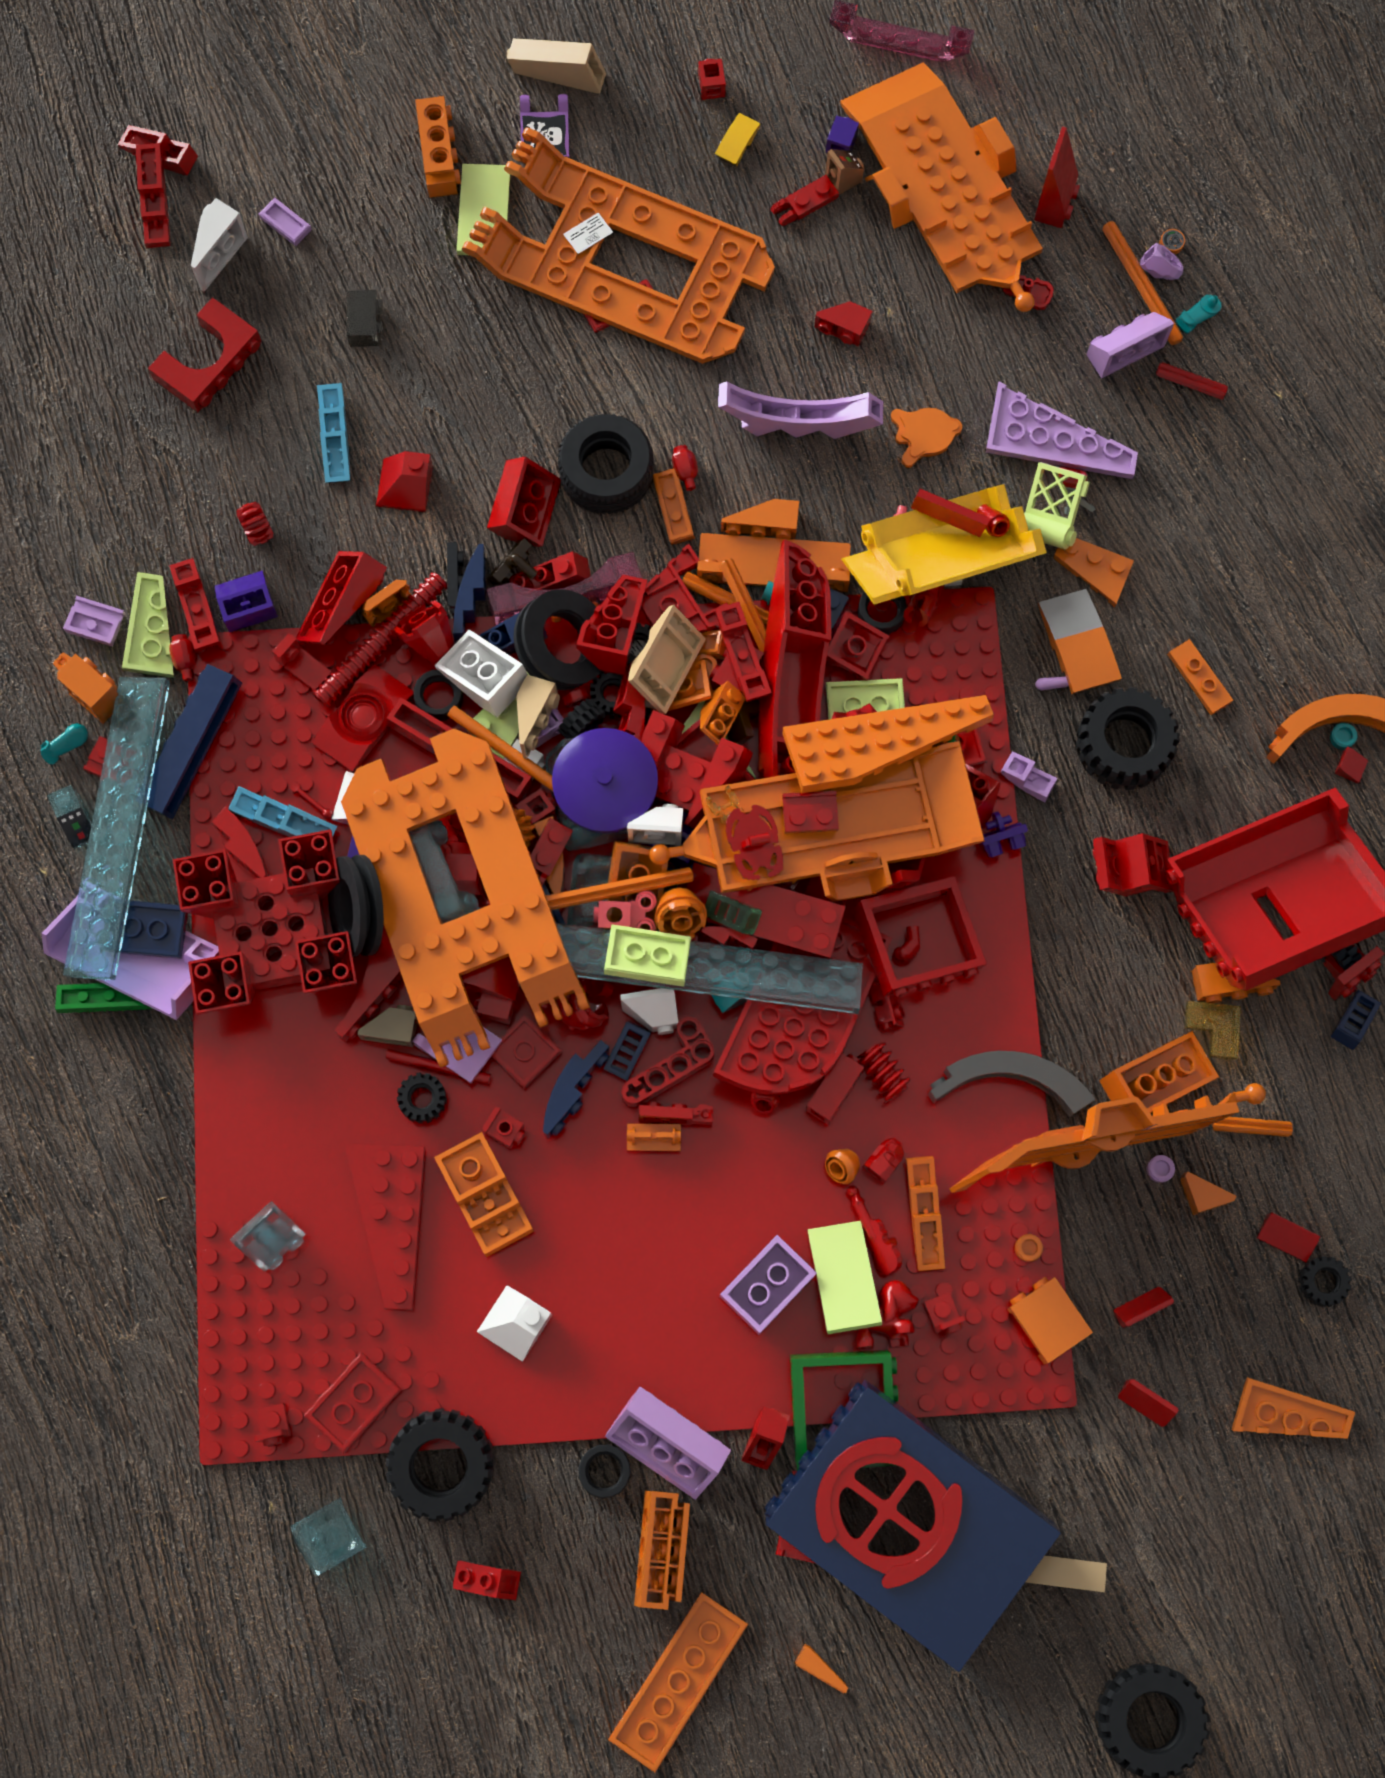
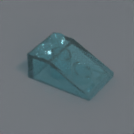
(269, 1237)

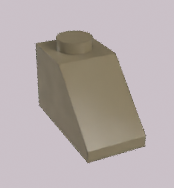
(392, 1027)

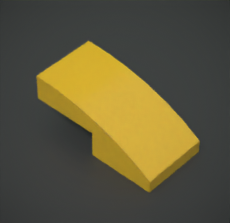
(737, 139)

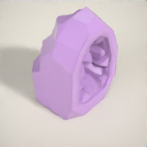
(1161, 263)

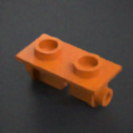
(653, 1137)

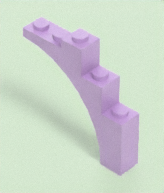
(833, 417)

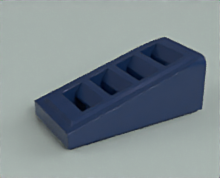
(629, 1026)
(1349, 1034)

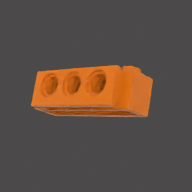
(436, 146)
(655, 1549)

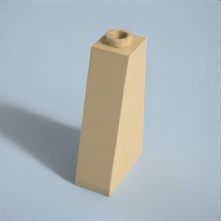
(558, 62)

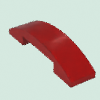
(195, 604)
(742, 652)

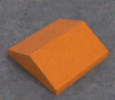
(695, 687)

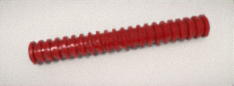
(377, 642)

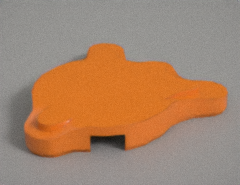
(925, 433)

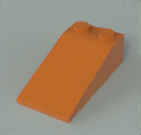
(1162, 1074)

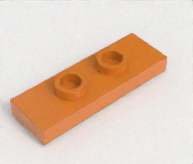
(1200, 677)

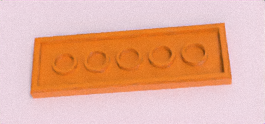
(678, 1682)

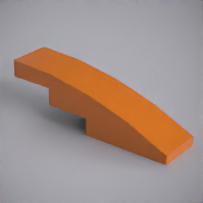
(925, 1213)

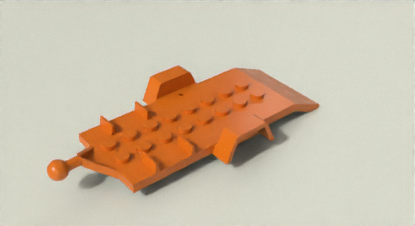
(950, 188)
(884, 819)
(1110, 1128)

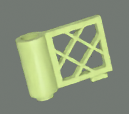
(1055, 529)

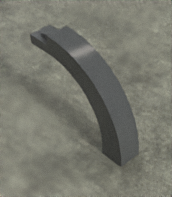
(1016, 1065)

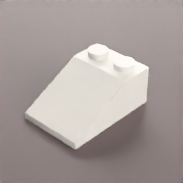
(216, 242)
(483, 672)

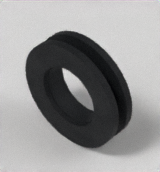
(531, 645)
(357, 904)

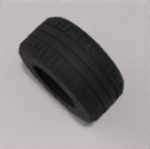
(605, 433)

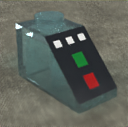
(71, 815)

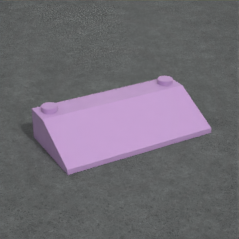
(148, 979)

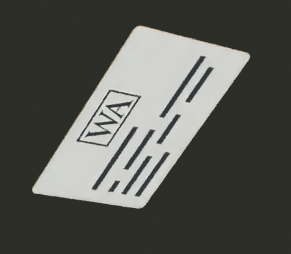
(588, 233)

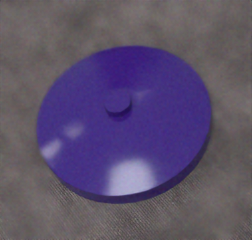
(604, 780)

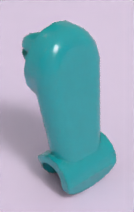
(1201, 311)
(73, 737)

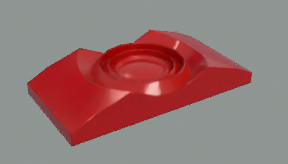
(361, 718)

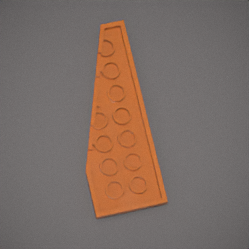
(852, 747)

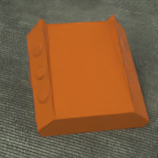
(384, 602)

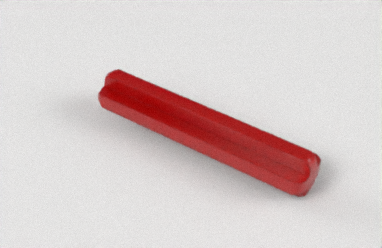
(1191, 380)

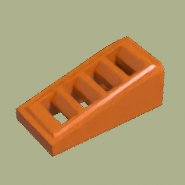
(815, 1665)

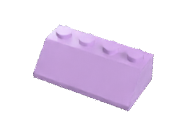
(668, 1443)

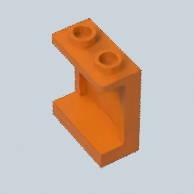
(1049, 1319)

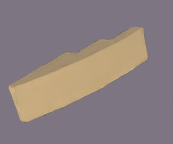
(1070, 1574)

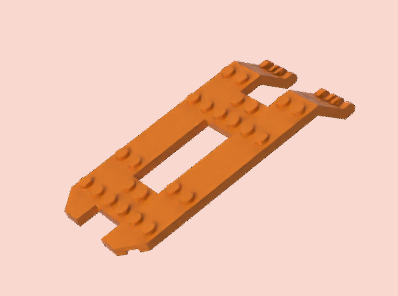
(555, 271)
(513, 925)

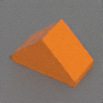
(1204, 1195)

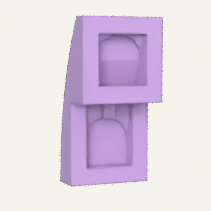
(1028, 778)

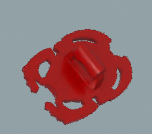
(754, 841)

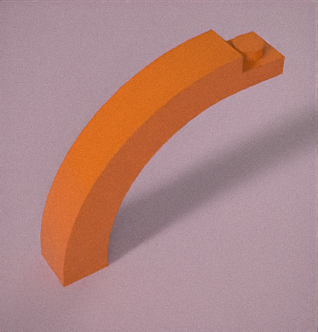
(1343, 708)

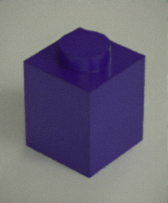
(842, 134)

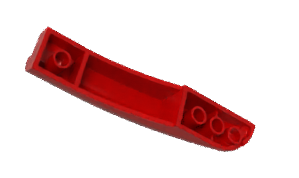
(793, 654)

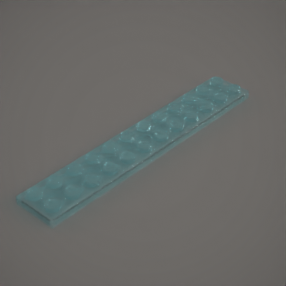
(116, 829)
(734, 972)

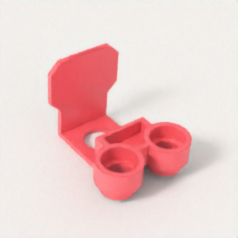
(632, 912)

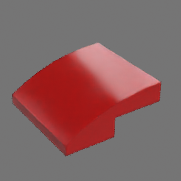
(728, 936)

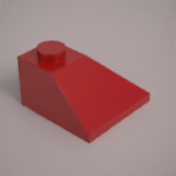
(405, 481)

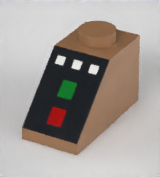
(843, 169)

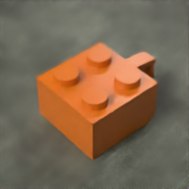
(87, 685)

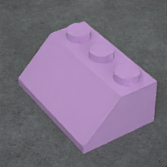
(1129, 343)

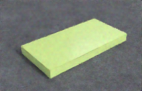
(481, 187)
(844, 1277)

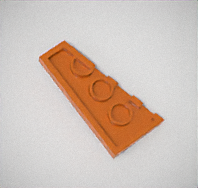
(1282, 1411)

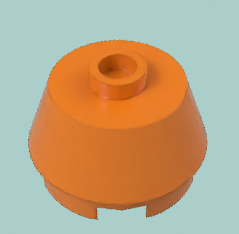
(680, 913)

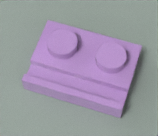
(94, 621)

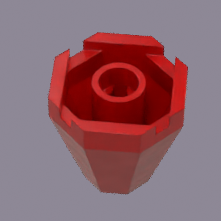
(427, 631)

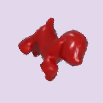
(894, 1301)

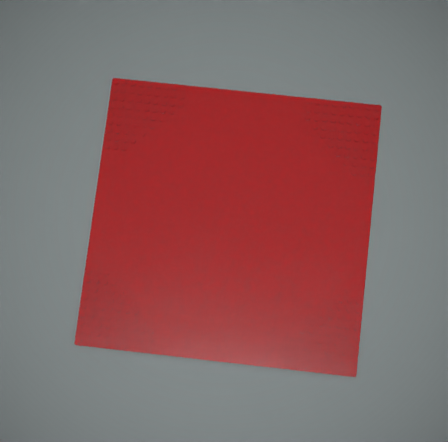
(622, 1239)

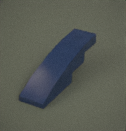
(470, 590)

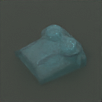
(327, 1537)

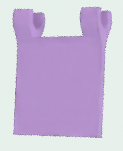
(469, 1066)

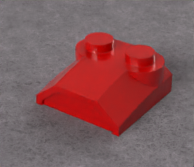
(855, 645)
(462, 867)

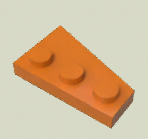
(1098, 567)

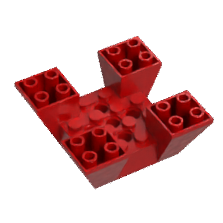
(309, 956)

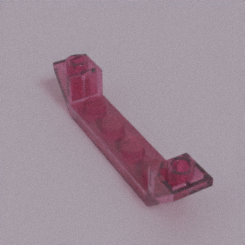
(898, 37)

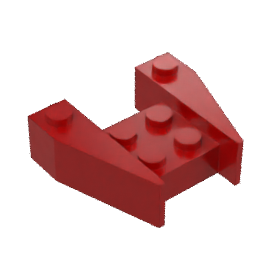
(685, 774)

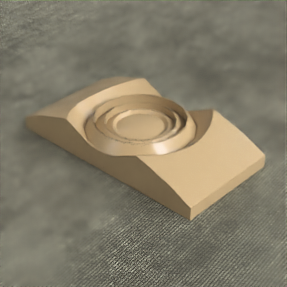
(666, 659)

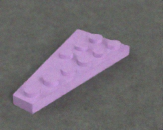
(1047, 436)

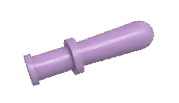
(1051, 683)

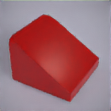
(1351, 765)

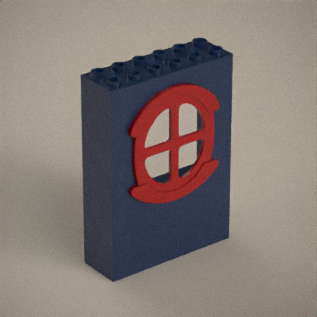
(964, 1567)

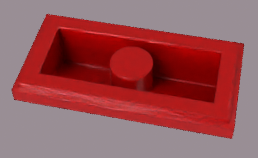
(1288, 1237)
(1142, 1307)
(1147, 1402)

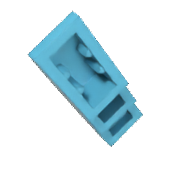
(333, 433)
(275, 815)

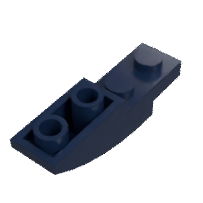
(565, 1097)

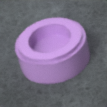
(1160, 1168)

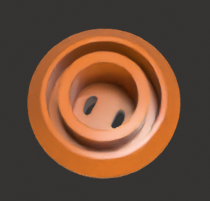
(842, 1165)

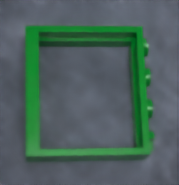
(799, 1361)

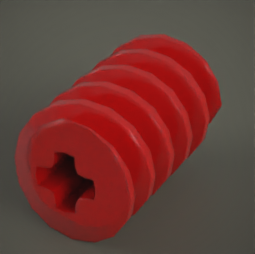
(884, 1071)

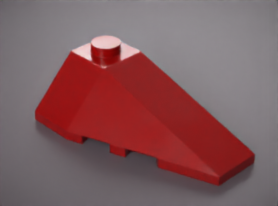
(611, 630)

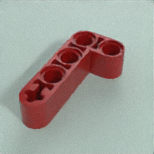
(664, 1068)

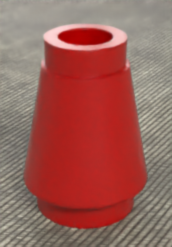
(998, 522)

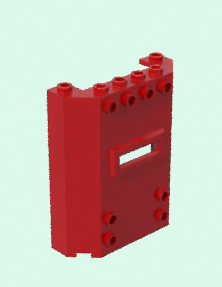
(1308, 869)

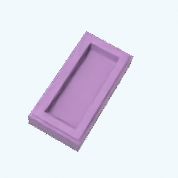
(285, 221)

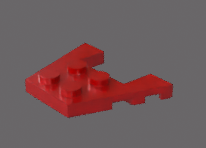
(670, 590)

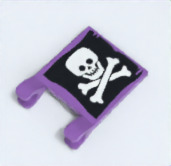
(551, 125)

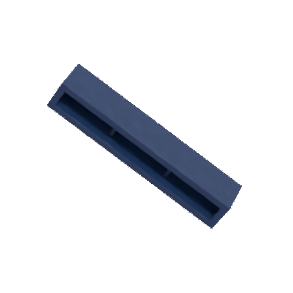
(191, 739)

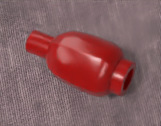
(685, 466)
(182, 655)

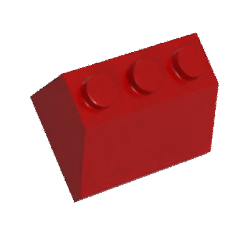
(524, 502)

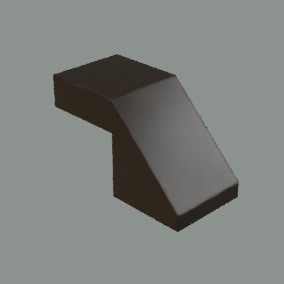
(741, 729)

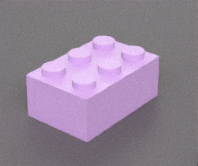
(767, 1284)

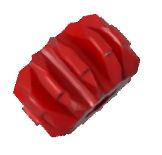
(254, 523)

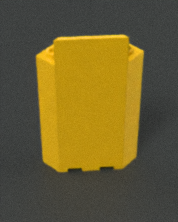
(922, 553)

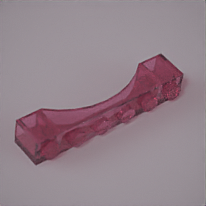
(511, 598)

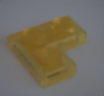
(1221, 1021)

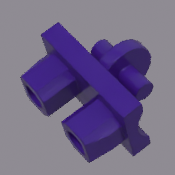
(1013, 832)

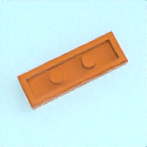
(673, 506)

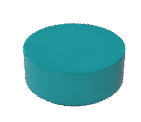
(1343, 736)

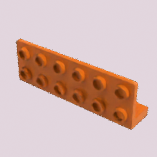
(758, 558)

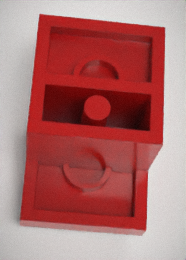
(1131, 864)

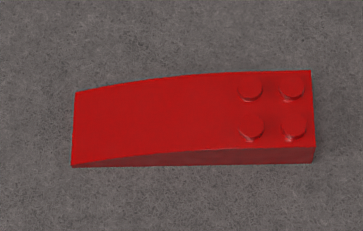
(785, 916)

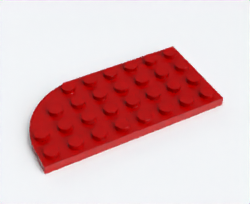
(788, 1045)

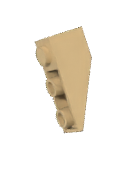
(534, 704)

